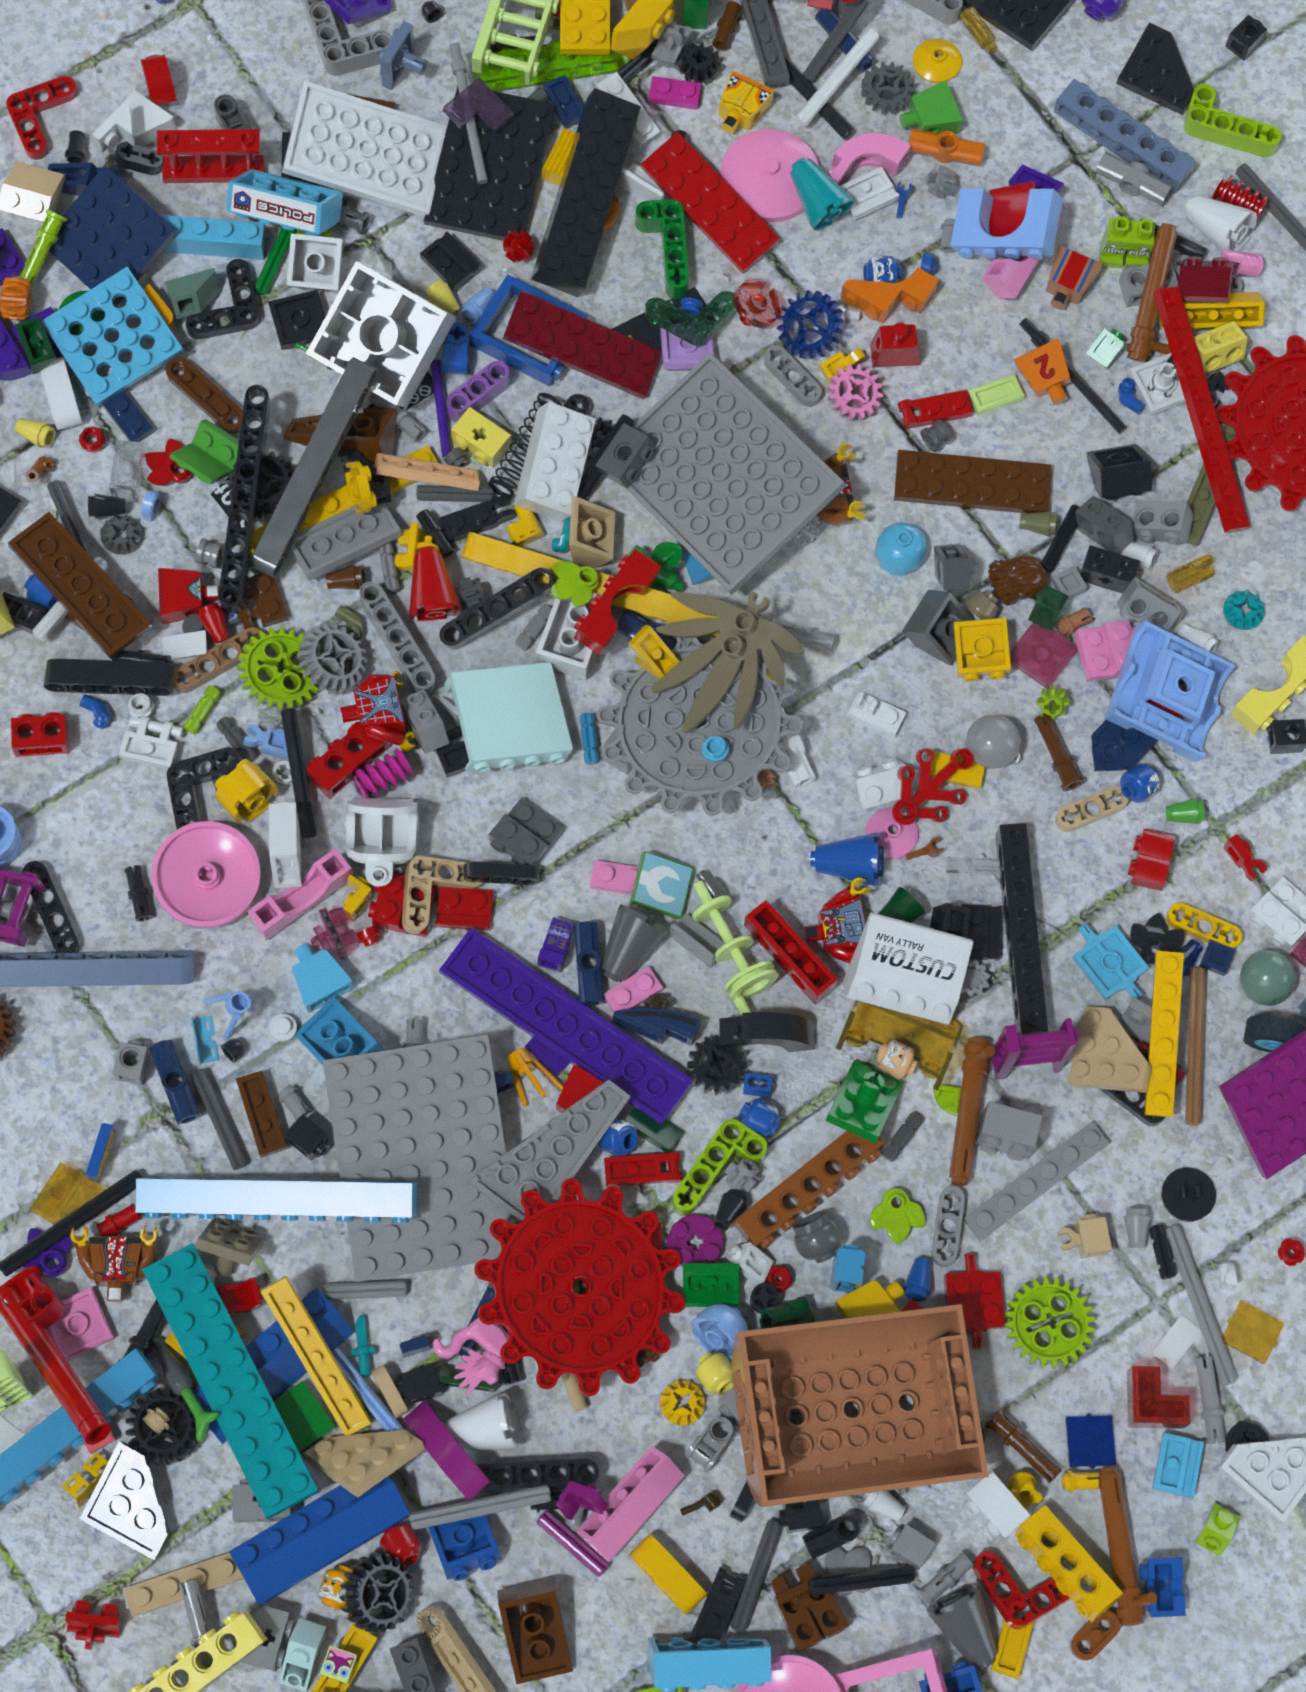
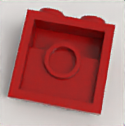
(388, 908)

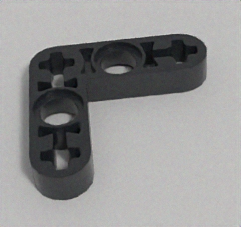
(234, 313)
(188, 782)

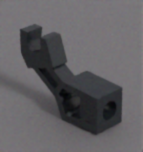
(381, 491)

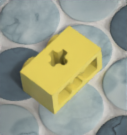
(476, 426)

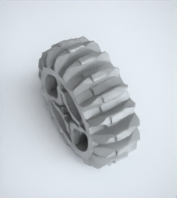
(338, 648)

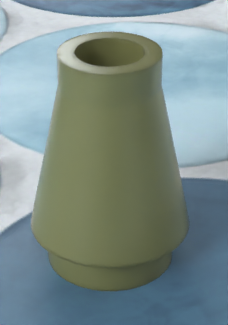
(1041, 522)

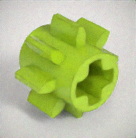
(1056, 708)

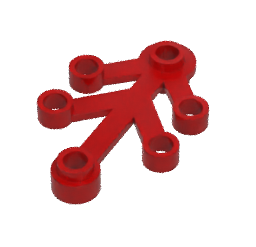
(928, 788)

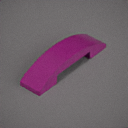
(446, 1450)

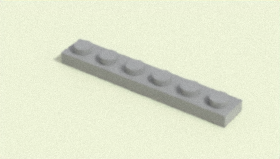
(1036, 1181)

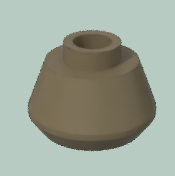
(982, 604)

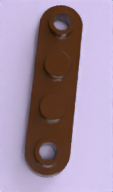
(204, 394)

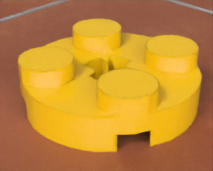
(359, 487)

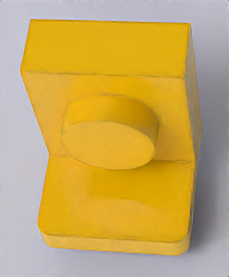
(357, 901)

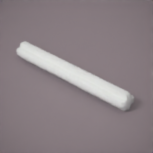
(837, 77)

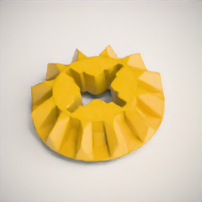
(682, 1416)

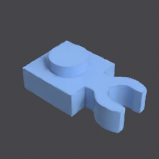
(272, 741)

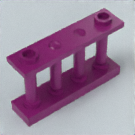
(11, 931)
(1019, 1050)

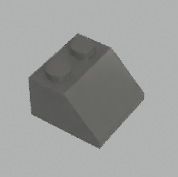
(932, 625)

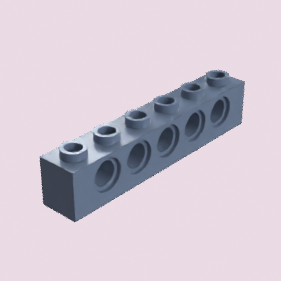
(1110, 134)

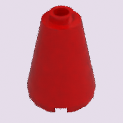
(432, 587)

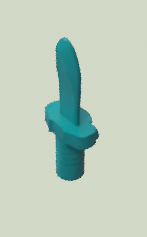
(363, 1351)

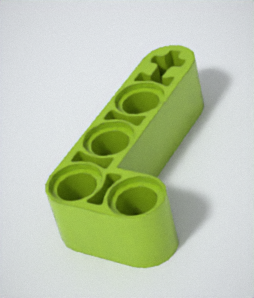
(1261, 139)
(713, 1169)

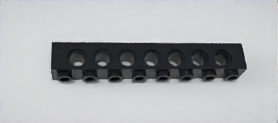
(1021, 929)

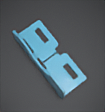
(204, 1035)

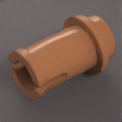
(1073, 621)
(766, 779)

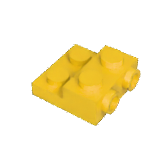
(982, 649)

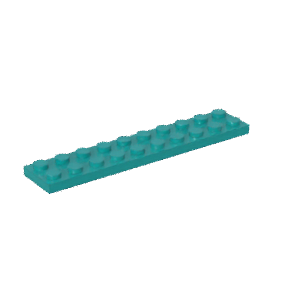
(230, 1381)

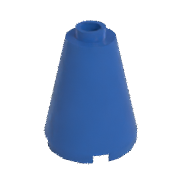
(851, 858)

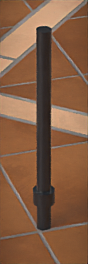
(1039, 338)

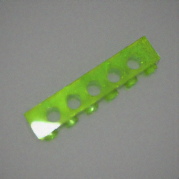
(580, 67)

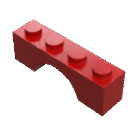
(634, 577)

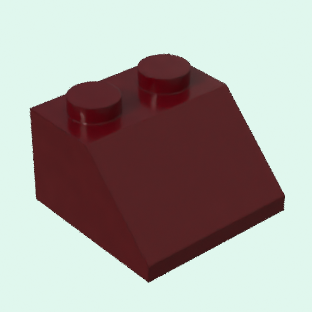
(1206, 280)

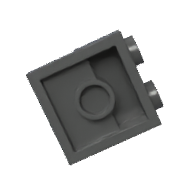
(525, 834)

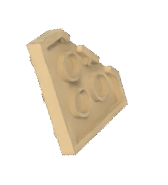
(1107, 1055)
(363, 1459)

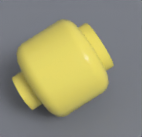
(715, 1373)

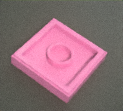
(81, 1325)

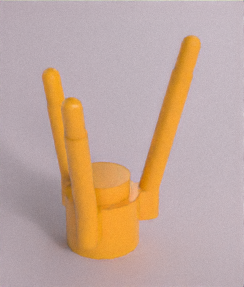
(522, 1064)

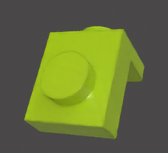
(1218, 1529)

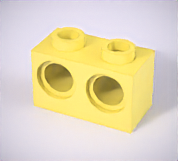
(1221, 346)

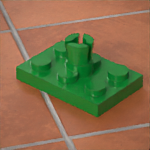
(864, 1101)

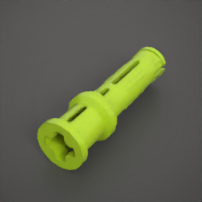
(46, 236)

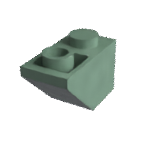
(192, 292)

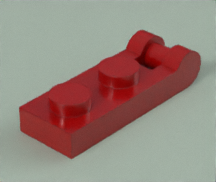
(942, 407)
(642, 1169)

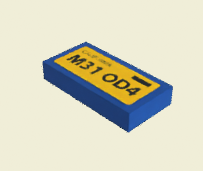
(100, 1152)

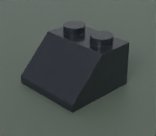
(1120, 471)

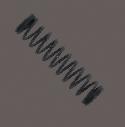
(500, 482)

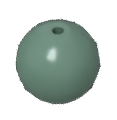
(1267, 977)

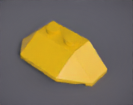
(641, 26)

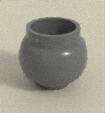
(816, 1237)

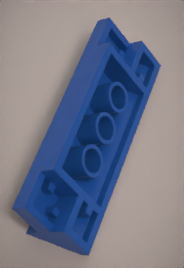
(276, 1357)
(316, 1537)

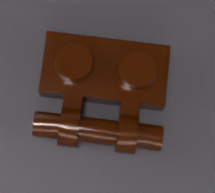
(267, 601)

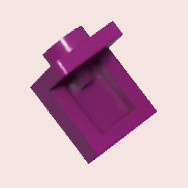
(578, 1496)

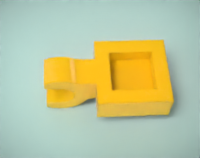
(838, 361)

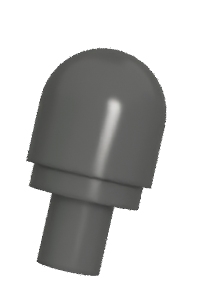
(712, 884)

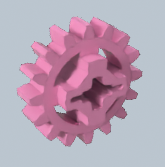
(849, 384)

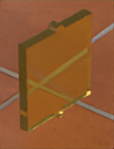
(1252, 1332)

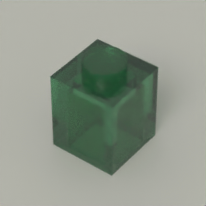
(1048, 608)

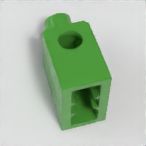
(933, 111)

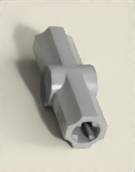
(1134, 178)

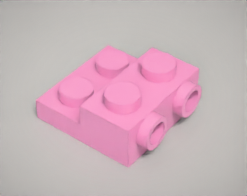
(1103, 649)

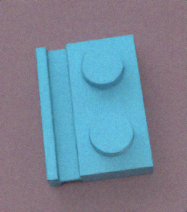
(1178, 1465)

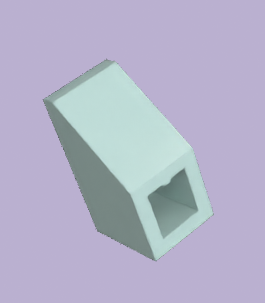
(302, 1654)

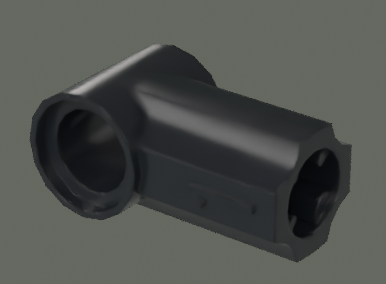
(828, 1538)

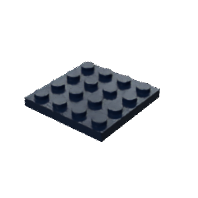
(110, 231)

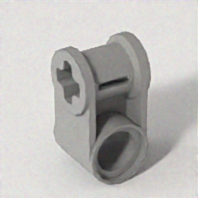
(709, 1444)

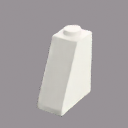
(146, 121)

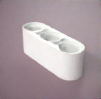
(60, 394)

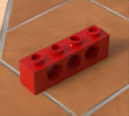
(333, 781)
(790, 952)

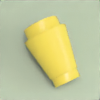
(442, 296)
(36, 432)

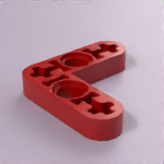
(28, 112)
(1016, 1599)

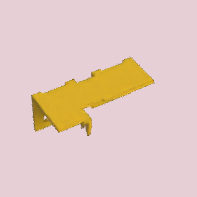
(84, 1495)

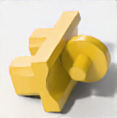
(412, 539)

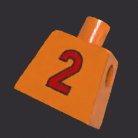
(1045, 371)

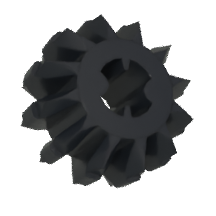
(699, 63)

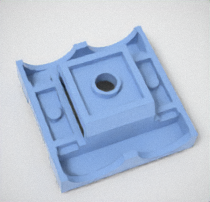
(1152, 672)

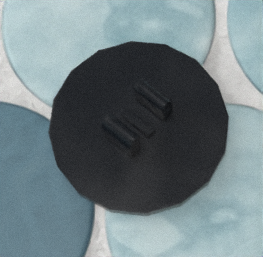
(1188, 1194)

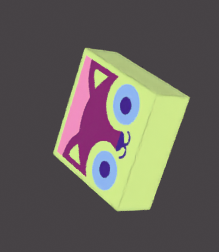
(338, 1664)

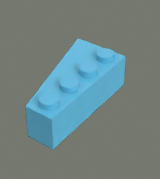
(708, 1663)

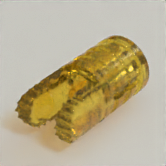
(1190, 574)

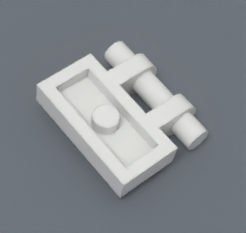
(148, 749)

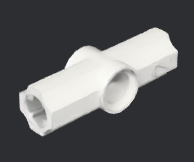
(799, 770)

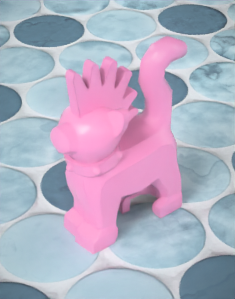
(477, 1366)

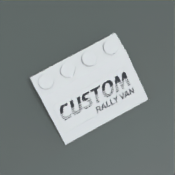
(908, 968)

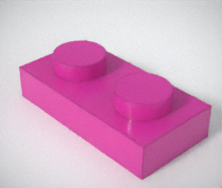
(674, 93)

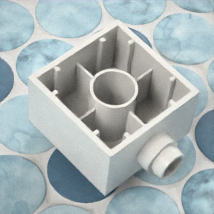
(385, 329)

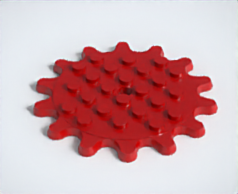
(1271, 421)
(621, 1280)

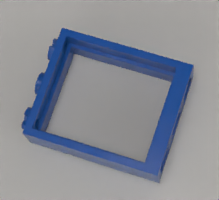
(481, 341)

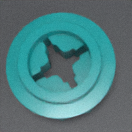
(1234, 614)

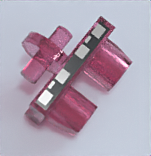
(332, 920)

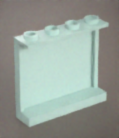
(510, 716)

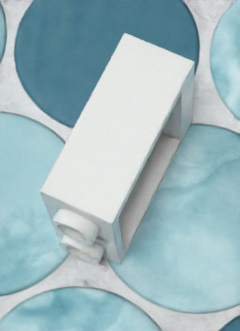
(285, 845)

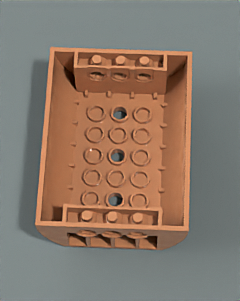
(864, 1363)

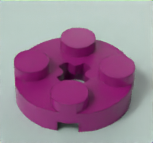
(704, 1230)

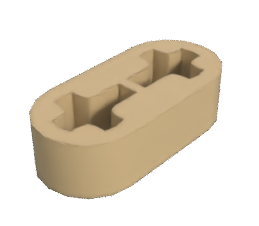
(389, 1391)

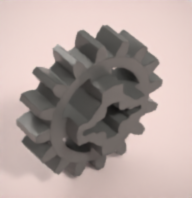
(887, 87)

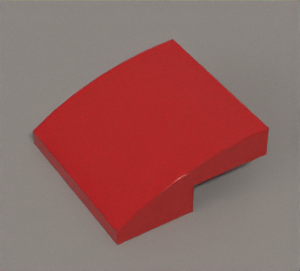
(1009, 208)

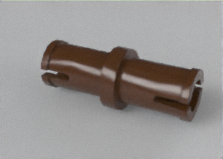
(726, 25)

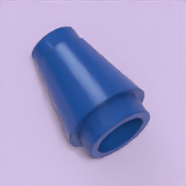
(918, 1280)

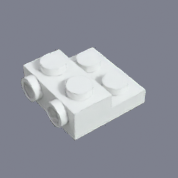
(1281, 914)

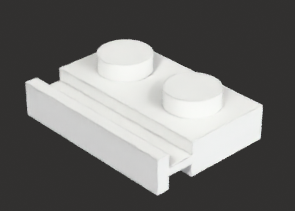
(870, 192)

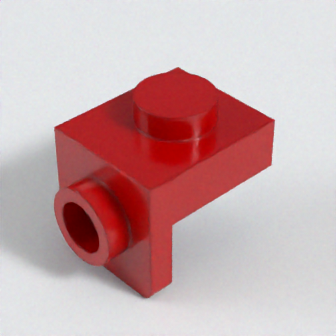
(241, 1296)

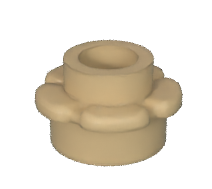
(156, 1420)

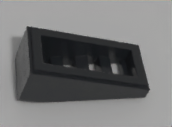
(36, 616)

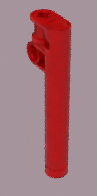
(25, 1313)

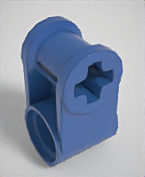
(456, 352)

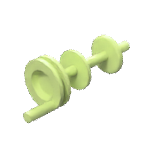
(750, 979)

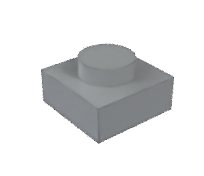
(1069, 582)

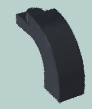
(768, 1028)

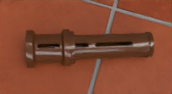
(1063, 763)
(1013, 1436)

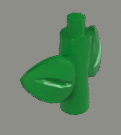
(668, 556)

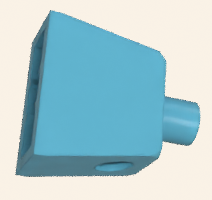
(319, 977)

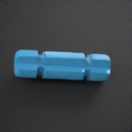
(589, 738)

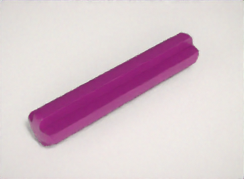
(572, 1543)

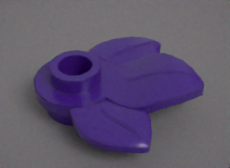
(57, 1252)

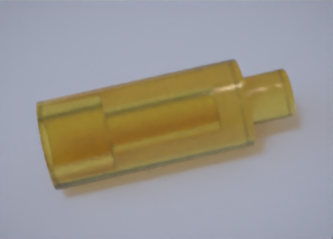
(978, 29)

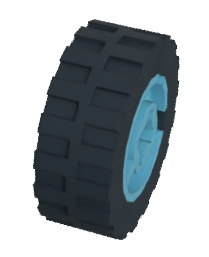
(1270, 1032)

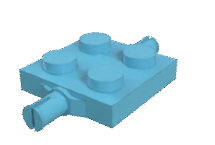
(1110, 962)

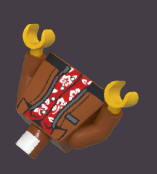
(842, 506)
(115, 1260)

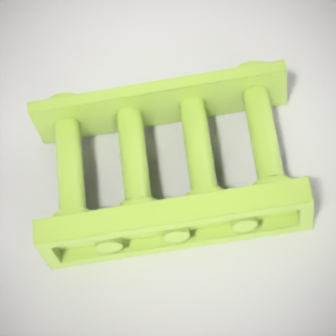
(490, 35)

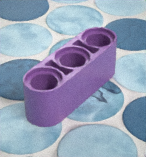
(482, 380)

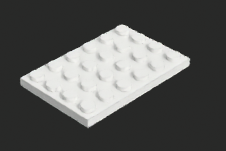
(364, 149)

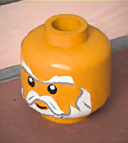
(330, 1587)

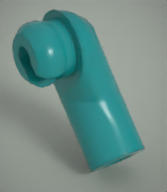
(562, 544)

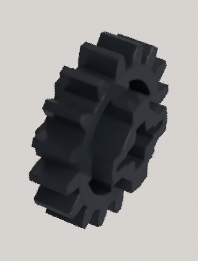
(706, 1069)

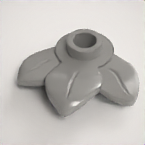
(854, 1561)

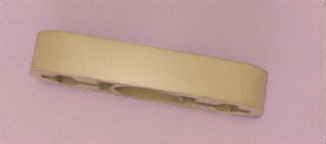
(1071, 809)

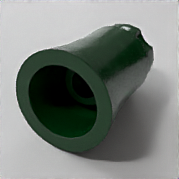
(902, 907)

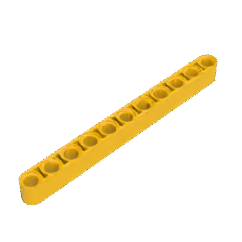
(523, 561)

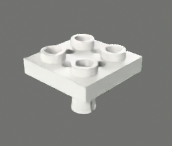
(1160, 377)

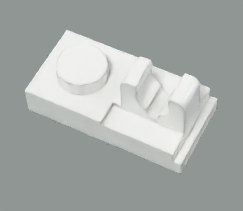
(877, 714)

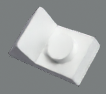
(117, 124)

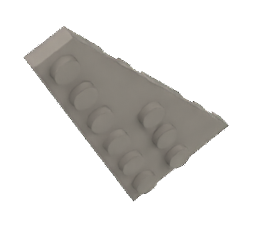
(551, 1152)

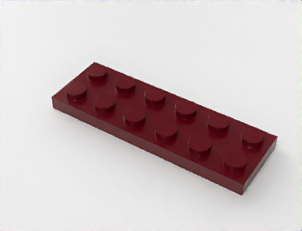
(582, 345)

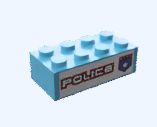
(284, 202)

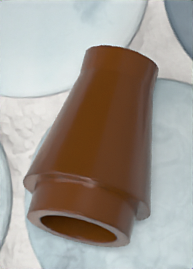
(346, 578)

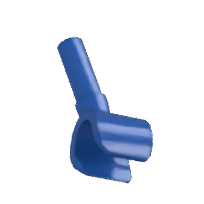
(903, 196)

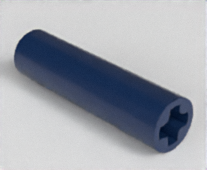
(828, 20)

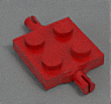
(980, 1299)

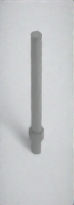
(459, 70)

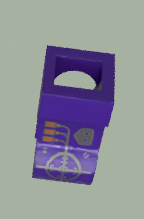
(556, 944)

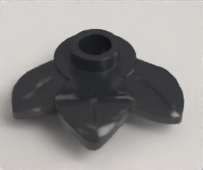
(1156, 936)

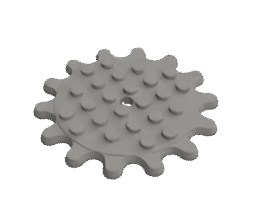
(673, 761)

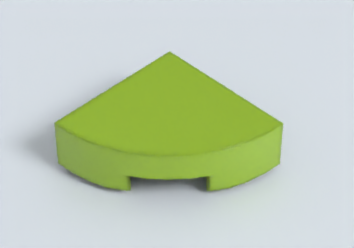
(948, 1098)

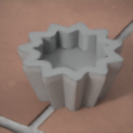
(975, 979)

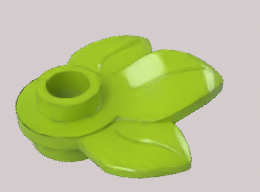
(570, 583)
(897, 1219)

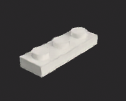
(645, 128)

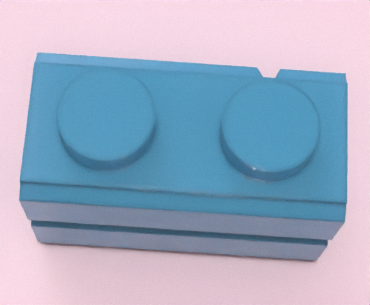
(847, 1269)

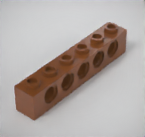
(750, 1223)

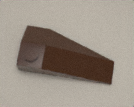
(369, 434)

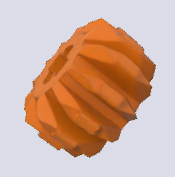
(15, 298)

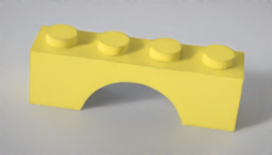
(1259, 706)

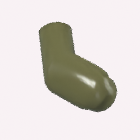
(353, 621)

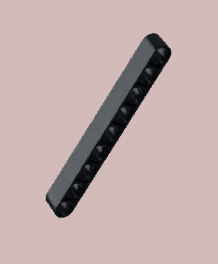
(248, 510)

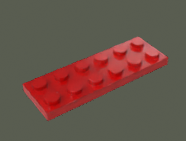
(710, 202)

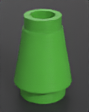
(1188, 811)

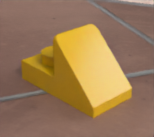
(652, 652)

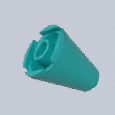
(819, 194)

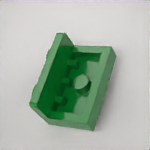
(710, 1284)

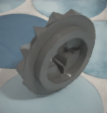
(121, 545)

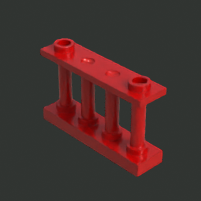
(217, 143)

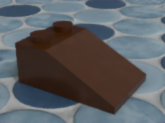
(534, 1631)

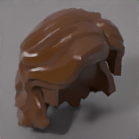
(1017, 578)

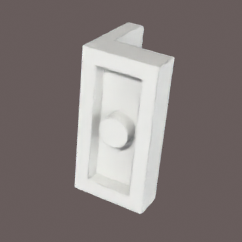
(640, 184)

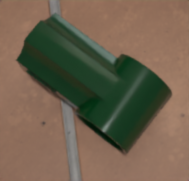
(791, 1313)

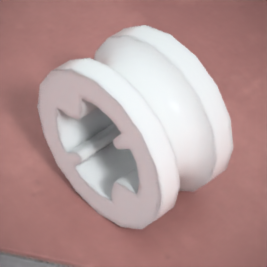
(278, 778)

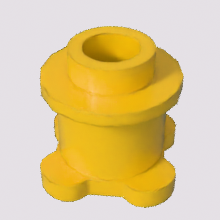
(1023, 1486)

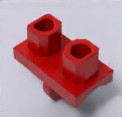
(93, 1627)

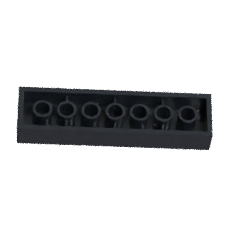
(585, 192)

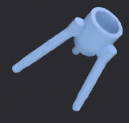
(235, 1005)

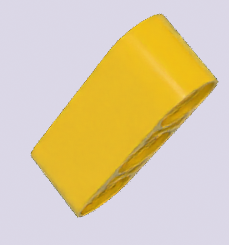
(668, 1574)

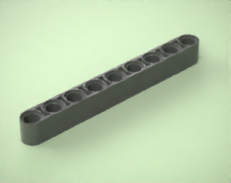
(313, 467)

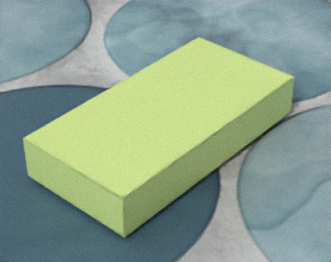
(996, 395)

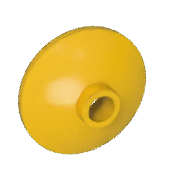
(934, 68)

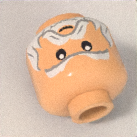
(896, 1059)

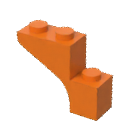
(880, 298)

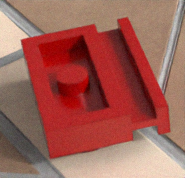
(464, 908)

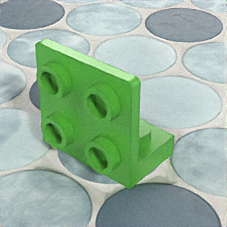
(209, 454)

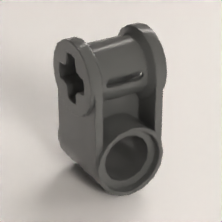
(234, 118)

